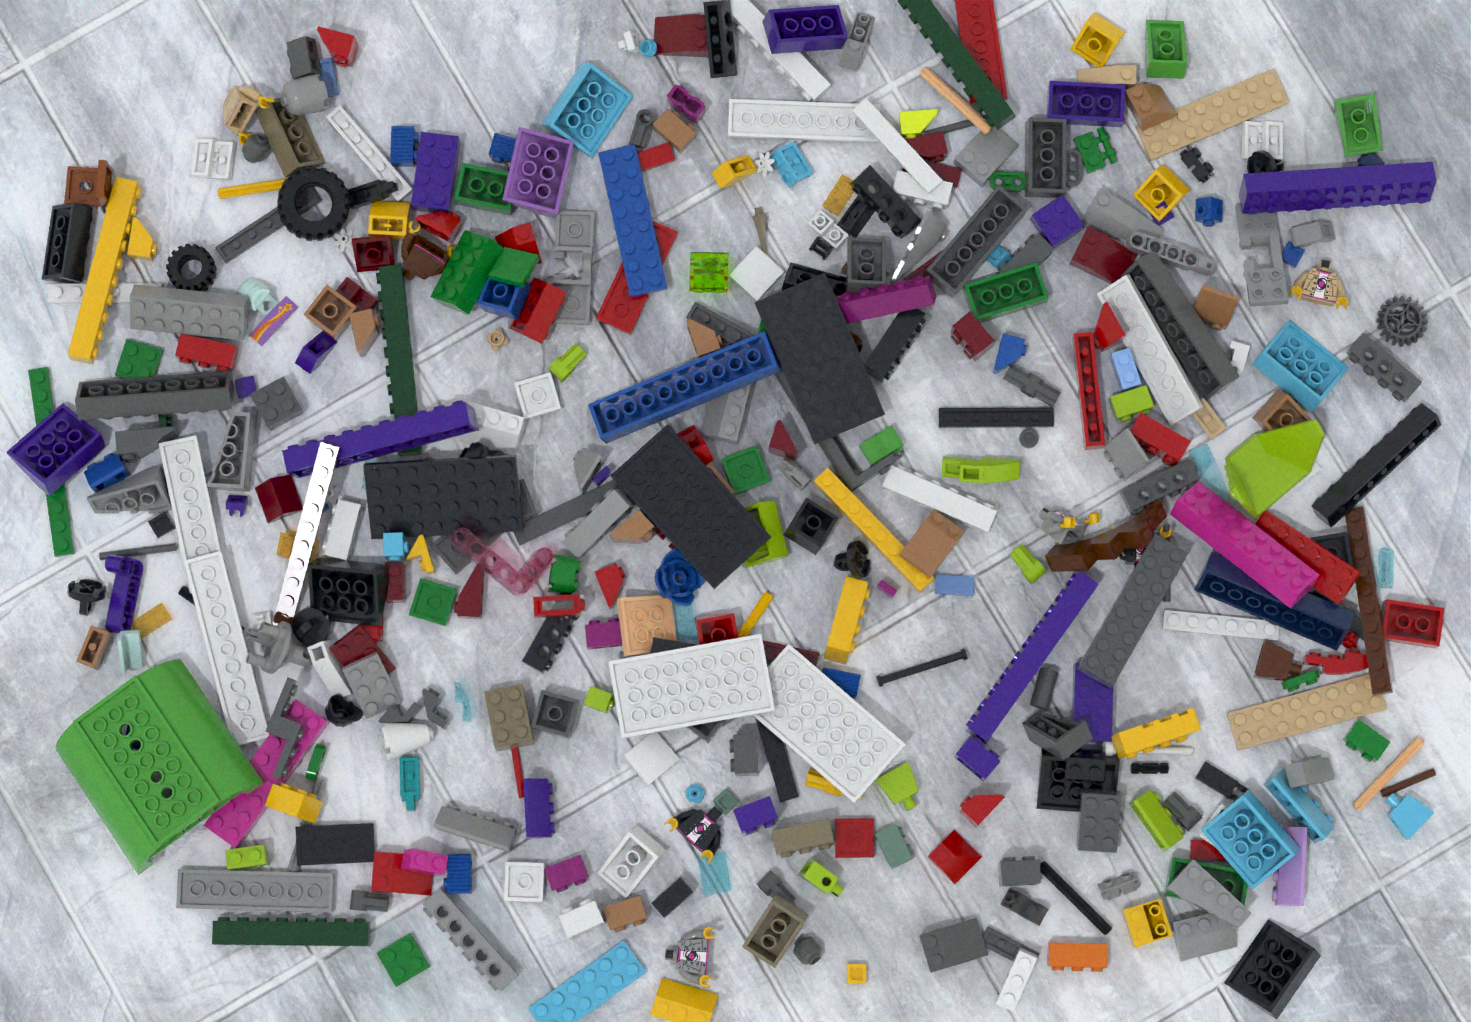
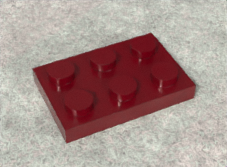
(358, 645)

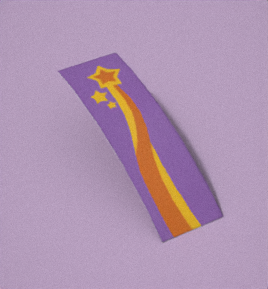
(273, 320)

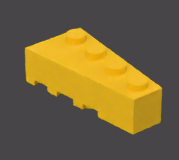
(846, 620)
(1156, 733)

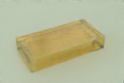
(839, 196)
(151, 620)

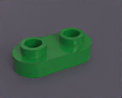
(1008, 181)
(1308, 678)

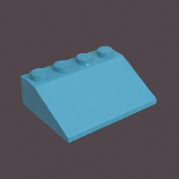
(587, 109)
(1300, 366)
(1300, 806)
(1250, 839)

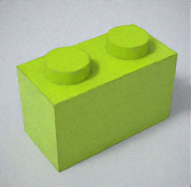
(1131, 403)
(247, 857)

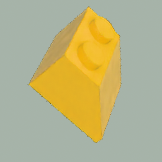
(1097, 40)
(1160, 187)

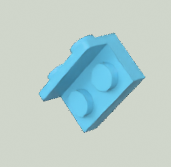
(791, 164)

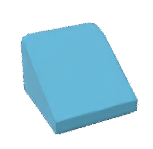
(998, 257)

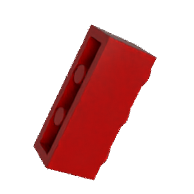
(206, 353)

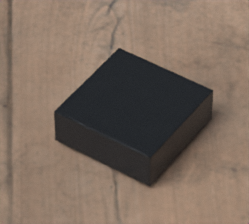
(161, 525)

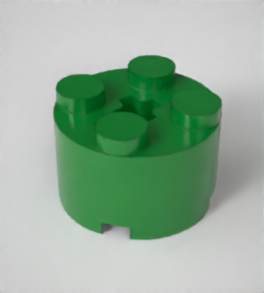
(563, 574)

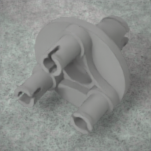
(278, 647)

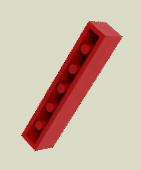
(1088, 391)

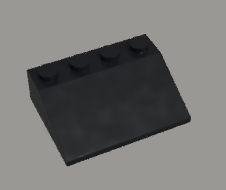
(348, 590)
(1063, 794)
(1272, 969)

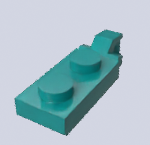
(410, 781)

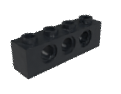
(720, 38)
(909, 218)
(544, 663)

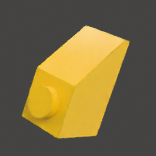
(734, 171)
(141, 243)

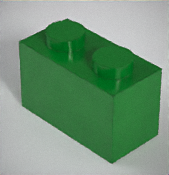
(1366, 741)

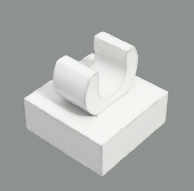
(630, 43)
(257, 619)

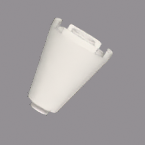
(402, 738)

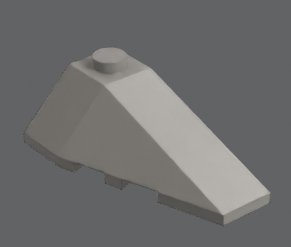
(1117, 218)
(926, 238)
(136, 493)

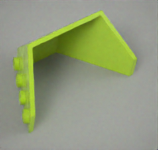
(1272, 464)

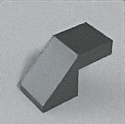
(392, 716)

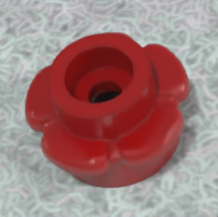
(1350, 640)

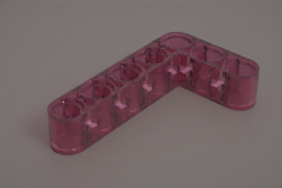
(499, 563)

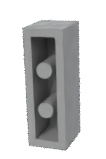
(1309, 771)

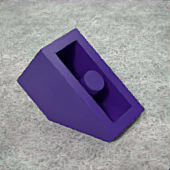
(315, 352)

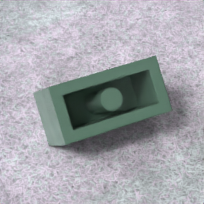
(894, 846)

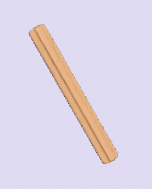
(955, 100)
(1388, 773)

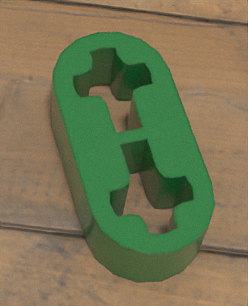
(315, 762)

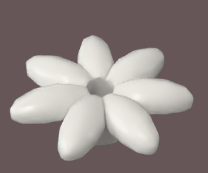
(764, 163)
(346, 243)
(334, 495)

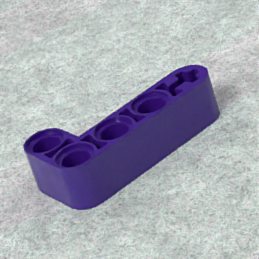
(124, 592)

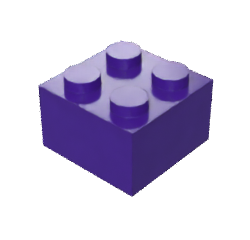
(1057, 222)
(977, 758)
(756, 815)

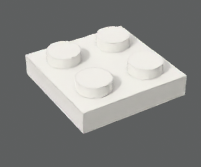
(537, 396)
(524, 881)

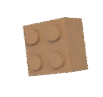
(330, 312)

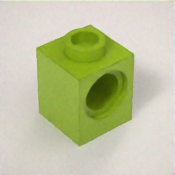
(599, 700)

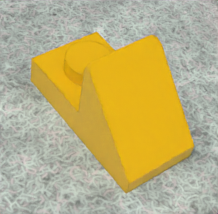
(420, 550)

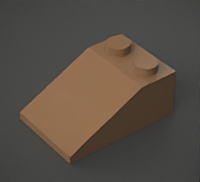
(1215, 307)
(1280, 412)
(932, 543)

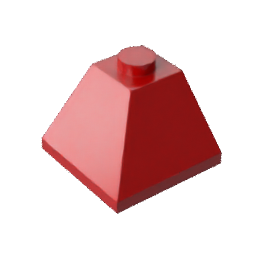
(441, 225)
(519, 238)
(1107, 330)
(715, 627)
(954, 857)

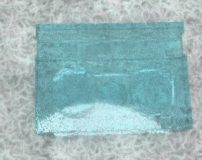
(714, 875)

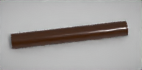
(1408, 782)

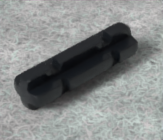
(1149, 768)

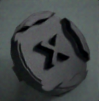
(1262, 161)
(854, 559)
(86, 592)
(311, 626)

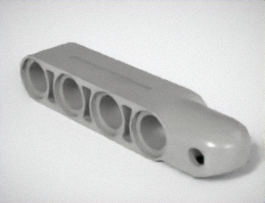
(1200, 263)

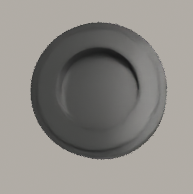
(1028, 438)

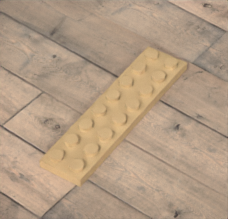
(1214, 114)
(1304, 712)

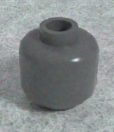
(255, 148)
(807, 950)

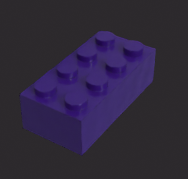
(805, 29)
(1086, 103)
(435, 172)
(1093, 704)

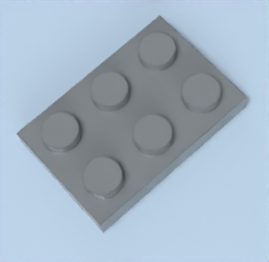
(371, 685)

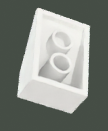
(631, 861)

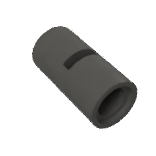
(1044, 688)

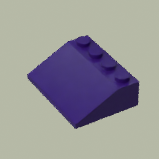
(56, 449)

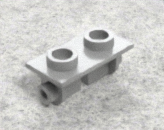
(1110, 887)

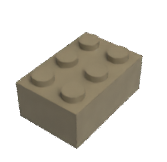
(509, 717)
(802, 838)
(775, 930)

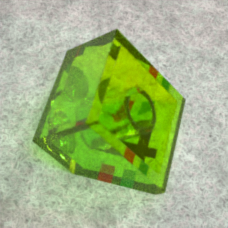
(709, 272)

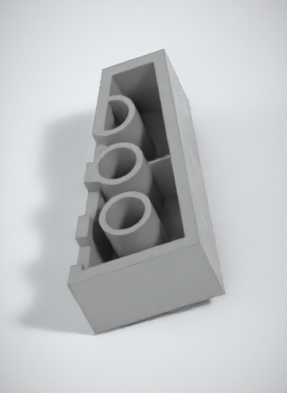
(235, 455)
(598, 522)
(1206, 893)

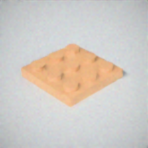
(642, 620)

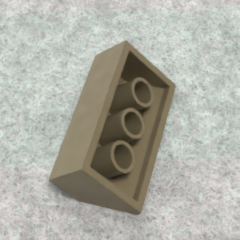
(289, 138)

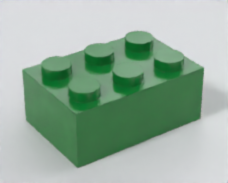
(482, 189)

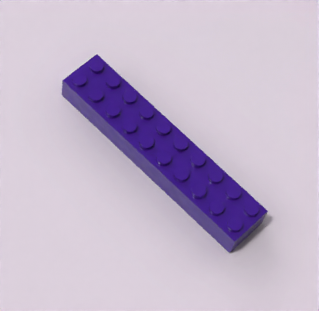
(1337, 187)
(386, 437)
(1032, 657)

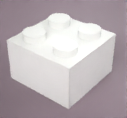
(581, 919)

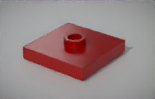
(854, 838)

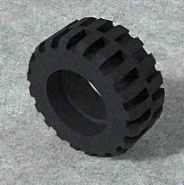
(313, 178)

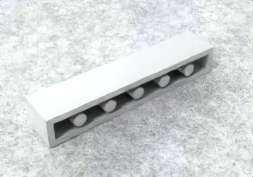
(945, 501)

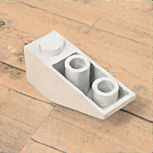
(329, 668)

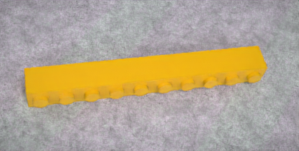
(104, 271)

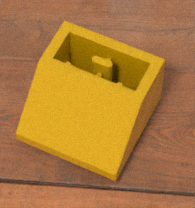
(389, 219)
(1147, 923)

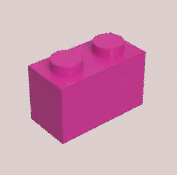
(424, 862)

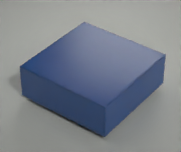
(1292, 255)

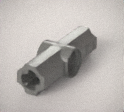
(1031, 385)

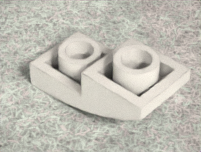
(828, 230)

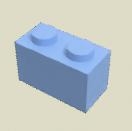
(1125, 370)

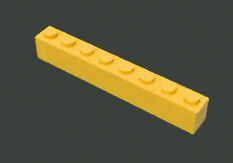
(870, 527)

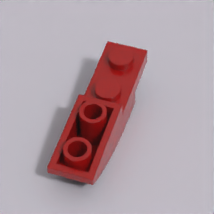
(1332, 665)

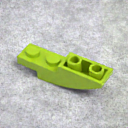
(981, 471)

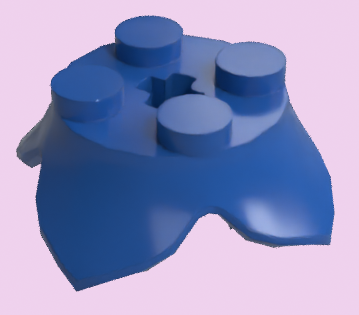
(689, 580)

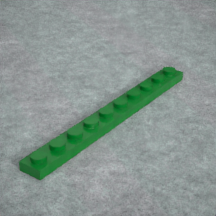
(57, 501)

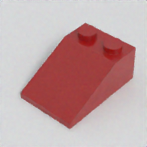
(390, 878)

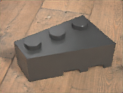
(1057, 735)

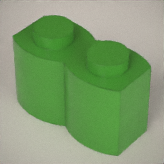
(881, 446)

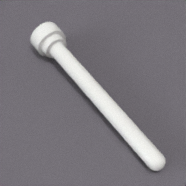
(1109, 749)

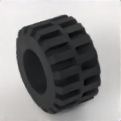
(184, 255)

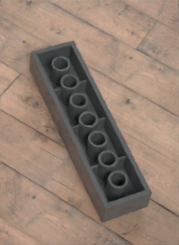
(1182, 326)
(154, 395)
(1132, 611)

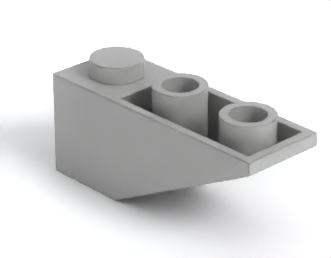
(856, 41)

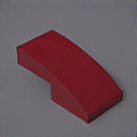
(357, 295)

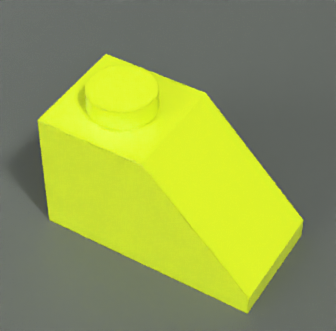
(915, 122)

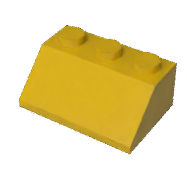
(683, 1003)

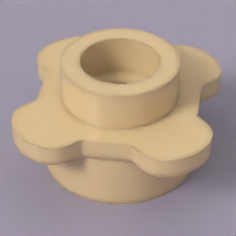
(496, 334)

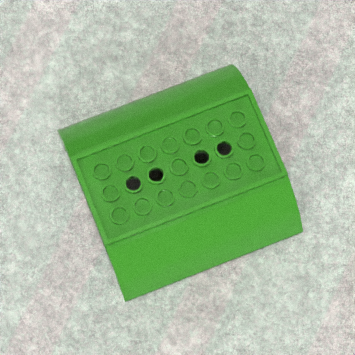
(177, 738)

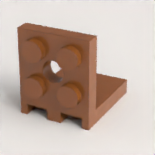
(100, 185)

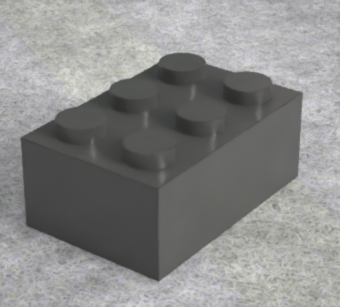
(1098, 820)

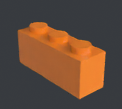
(1077, 956)

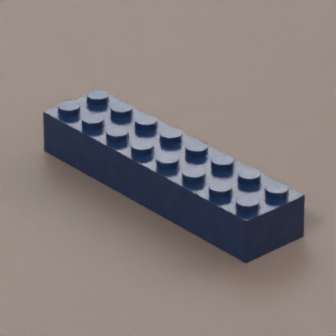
(1309, 617)

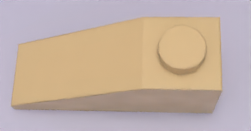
(1109, 75)

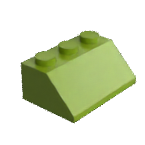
(775, 549)
(1157, 820)

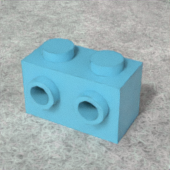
(395, 547)

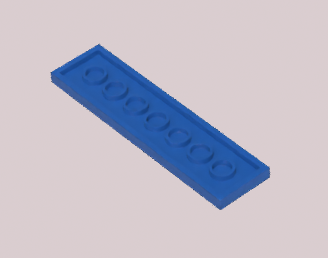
(632, 221)

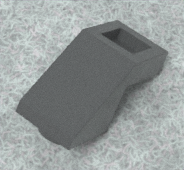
(431, 702)
(1024, 906)

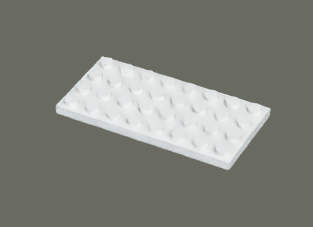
(691, 686)
(827, 726)

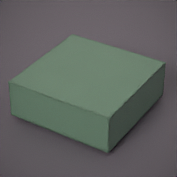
(725, 801)

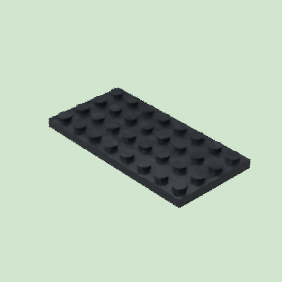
(819, 358)
(443, 496)
(690, 506)

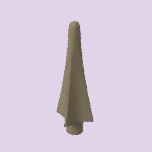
(760, 224)

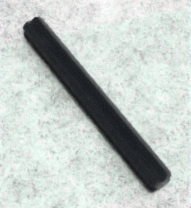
(1074, 898)

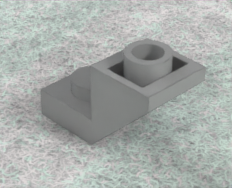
(1311, 233)

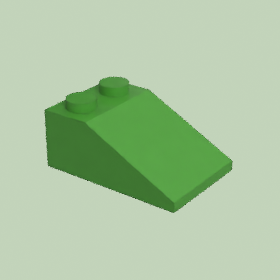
(1165, 49)
(1358, 124)

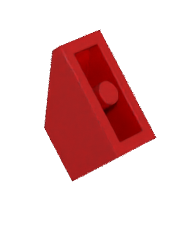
(696, 443)
(610, 582)

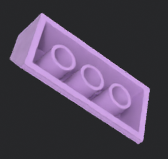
(1291, 875)

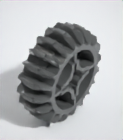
(1408, 322)

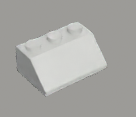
(496, 429)

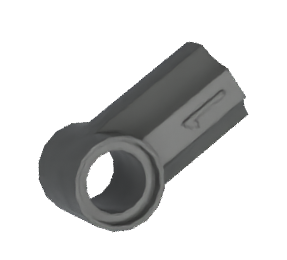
(641, 130)
(1185, 814)
(772, 885)
(367, 901)

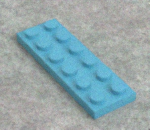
(590, 987)

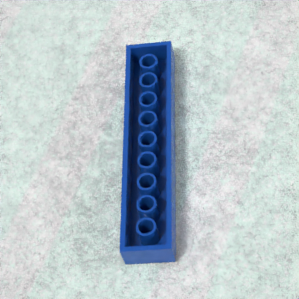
(684, 387)

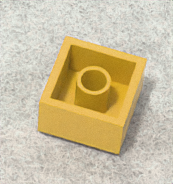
(294, 802)

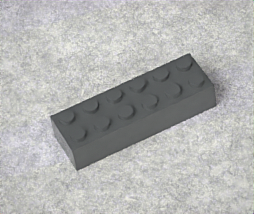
(975, 241)

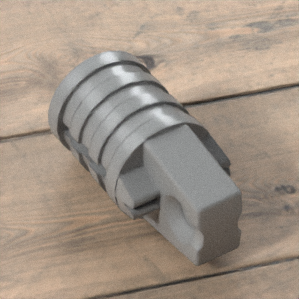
(794, 473)

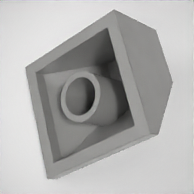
(586, 467)

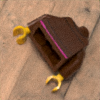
(422, 256)

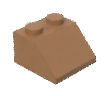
(1149, 105)
(365, 329)
(703, 339)
(634, 530)

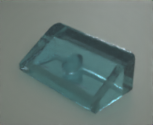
(1386, 568)

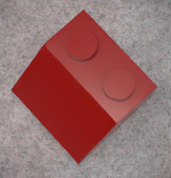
(340, 46)
(979, 807)

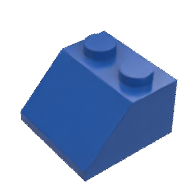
(106, 472)

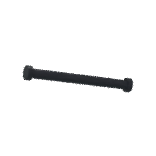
(921, 667)

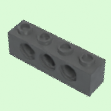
(1381, 357)
(1131, 494)

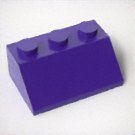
(538, 808)

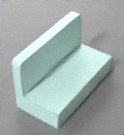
(130, 650)

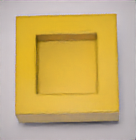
(856, 973)

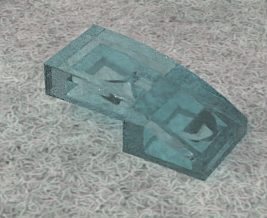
(684, 622)
(461, 697)

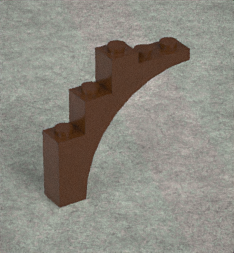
(1109, 545)

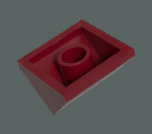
(373, 252)
(781, 443)
(279, 498)

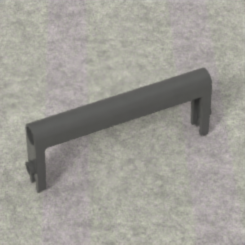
(838, 454)

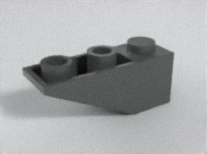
(1035, 250)

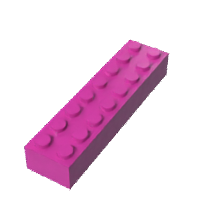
(1244, 544)
(241, 814)

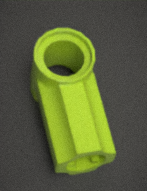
(563, 366)
(1030, 567)

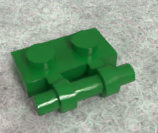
(1091, 156)

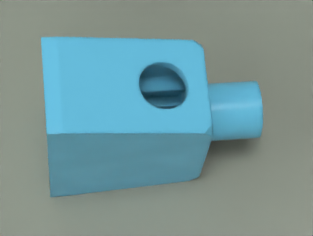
(1407, 814)

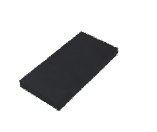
(335, 844)

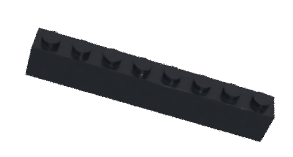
(1376, 465)

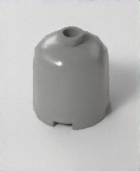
(304, 95)

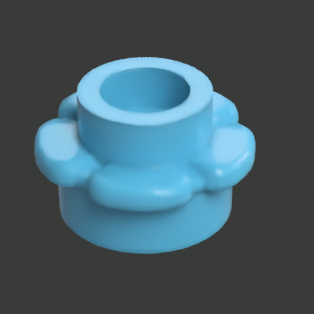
(648, 48)
(695, 798)

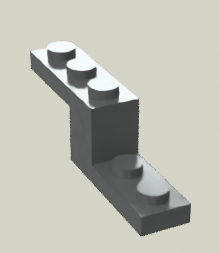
(285, 729)

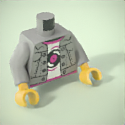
(1064, 526)
(693, 956)

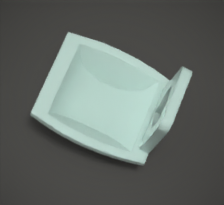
(257, 294)

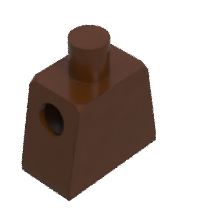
(1275, 663)

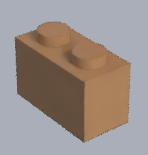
(674, 130)
(94, 647)
(625, 913)

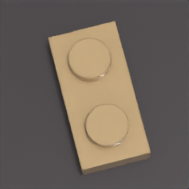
(1209, 420)

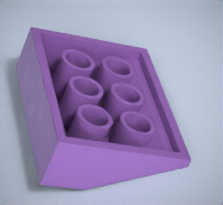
(537, 172)

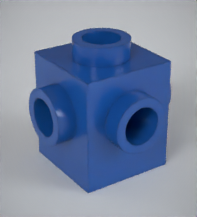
(1209, 211)

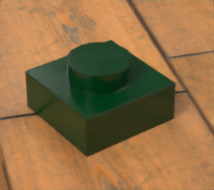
(165, 421)

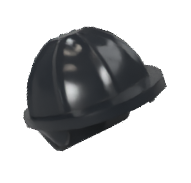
(342, 712)

